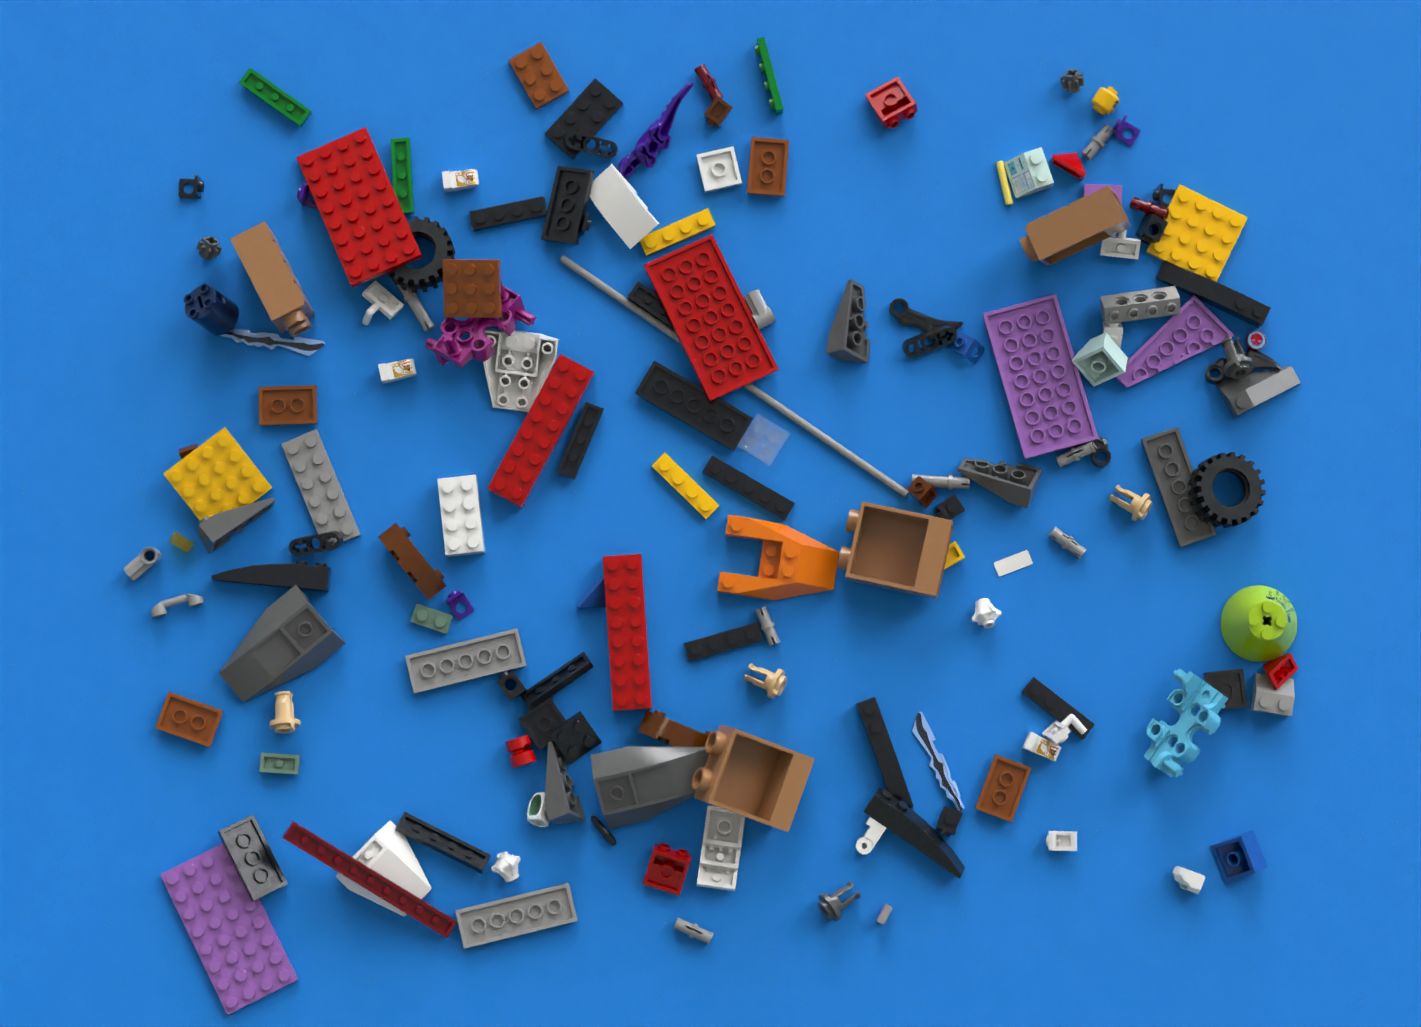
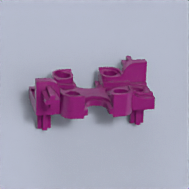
(477, 346)

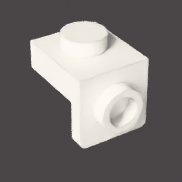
(1115, 331)
(1062, 840)

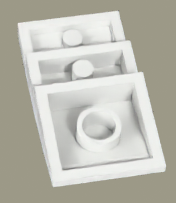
(621, 206)
(720, 849)

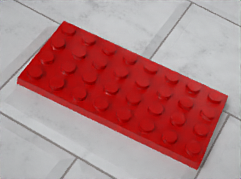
(359, 207)
(710, 318)

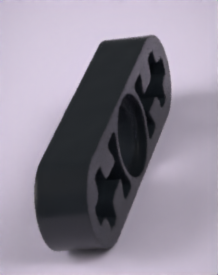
(603, 153)
(932, 333)
(323, 545)

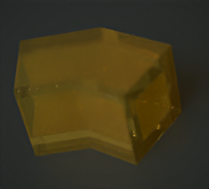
(181, 542)

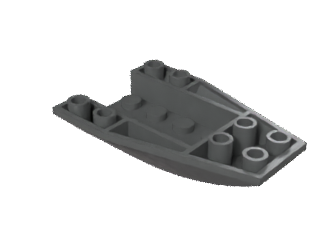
(280, 646)
(644, 780)

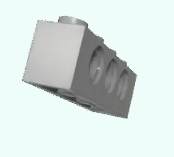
(1140, 305)

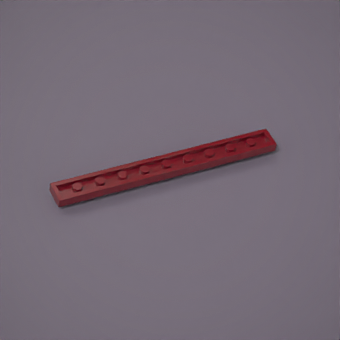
(369, 879)

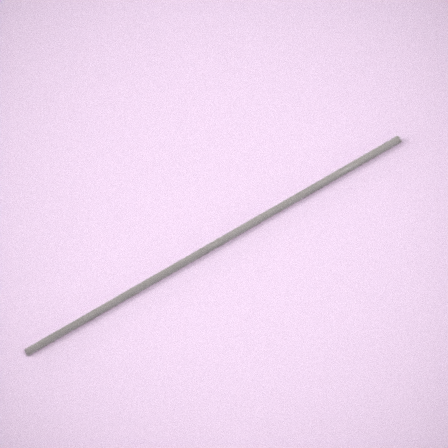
(750, 387)

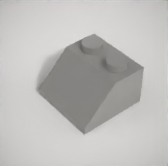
(1271, 701)

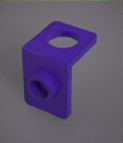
(1120, 126)
(304, 196)
(456, 597)

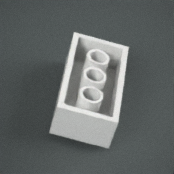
(461, 515)

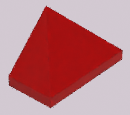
(1069, 163)
(1280, 670)

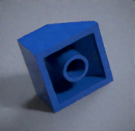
(1239, 856)

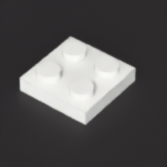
(719, 169)

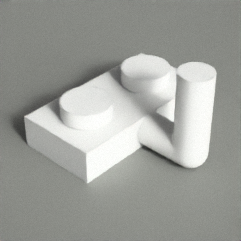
(1120, 246)
(380, 300)
(1058, 732)

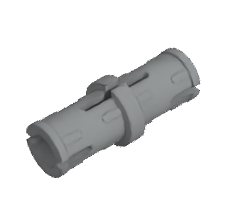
(1098, 142)
(1075, 454)
(1067, 542)
(767, 626)
(693, 931)

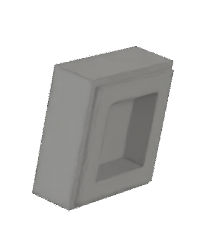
(885, 912)

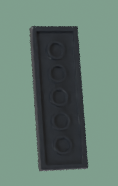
(690, 405)

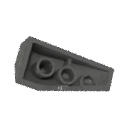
(848, 334)
(1255, 388)
(1011, 483)
(220, 527)
(559, 799)

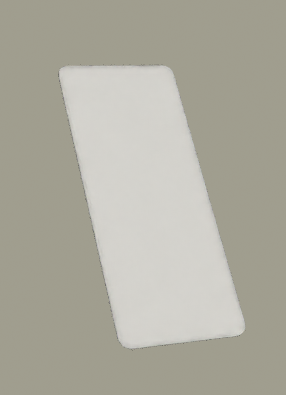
(1013, 563)

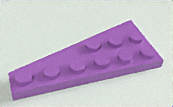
(1176, 341)

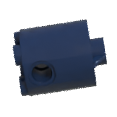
(211, 309)

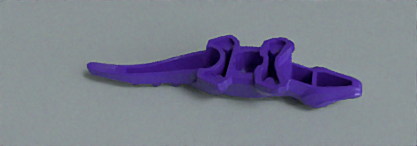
(654, 138)

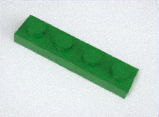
(770, 83)
(275, 97)
(402, 173)

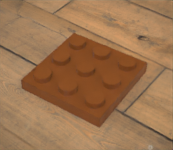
(472, 288)

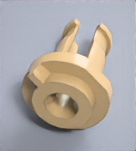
(1139, 506)
(773, 683)
(284, 714)

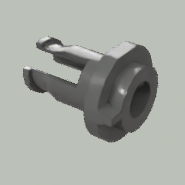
(1237, 363)
(831, 905)

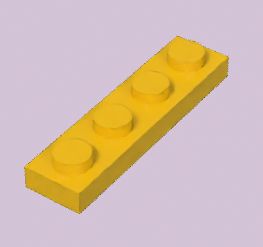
(677, 232)
(685, 486)

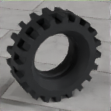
(433, 272)
(1204, 497)

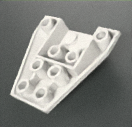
(518, 367)
(393, 858)

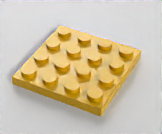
(1198, 234)
(217, 477)

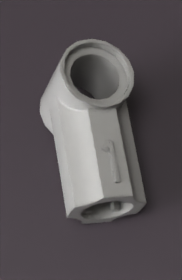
(761, 313)
(141, 564)

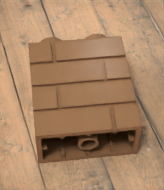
(1075, 227)
(274, 279)
(896, 549)
(752, 777)

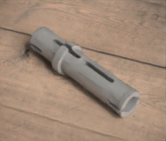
(416, 306)
(945, 481)

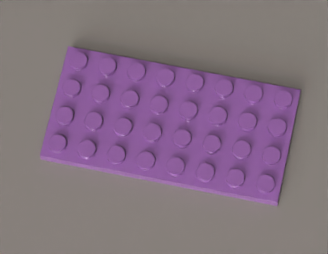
(1040, 376)
(228, 929)

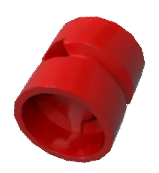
(520, 751)

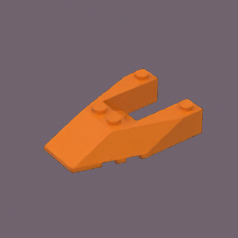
(788, 563)

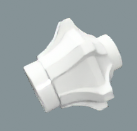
(985, 613)
(507, 866)

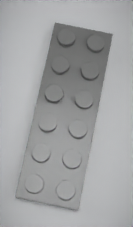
(320, 486)
(465, 660)
(516, 915)

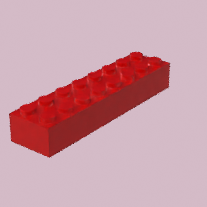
(541, 431)
(627, 632)

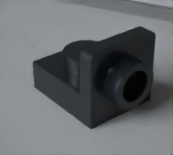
(949, 508)
(948, 821)

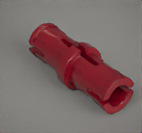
(708, 82)
(1149, 207)

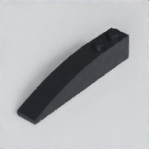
(1214, 294)
(281, 575)
(883, 750)
(913, 829)

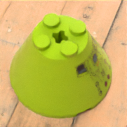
(1243, 624)

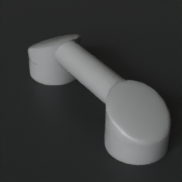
(160, 608)

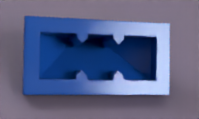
(594, 597)

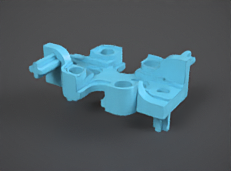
(1195, 695)

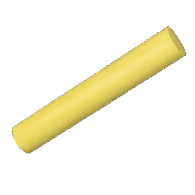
(1004, 183)

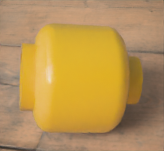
(1105, 100)

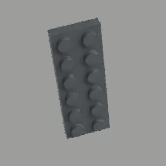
(1172, 473)

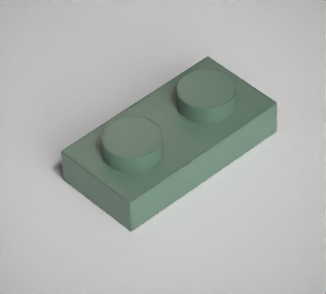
(431, 618)
(279, 763)

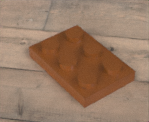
(538, 75)
(768, 167)
(288, 405)
(189, 719)
(1003, 788)

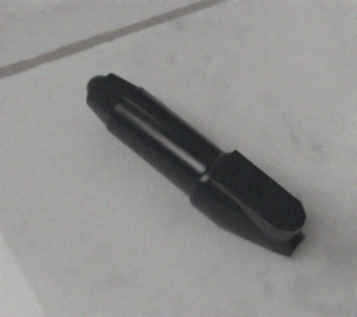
(607, 835)

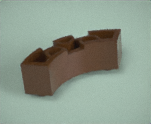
(412, 561)
(671, 732)

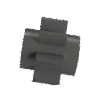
(1072, 80)
(209, 247)

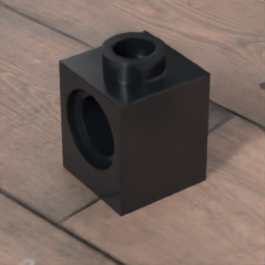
(1158, 226)
(519, 689)

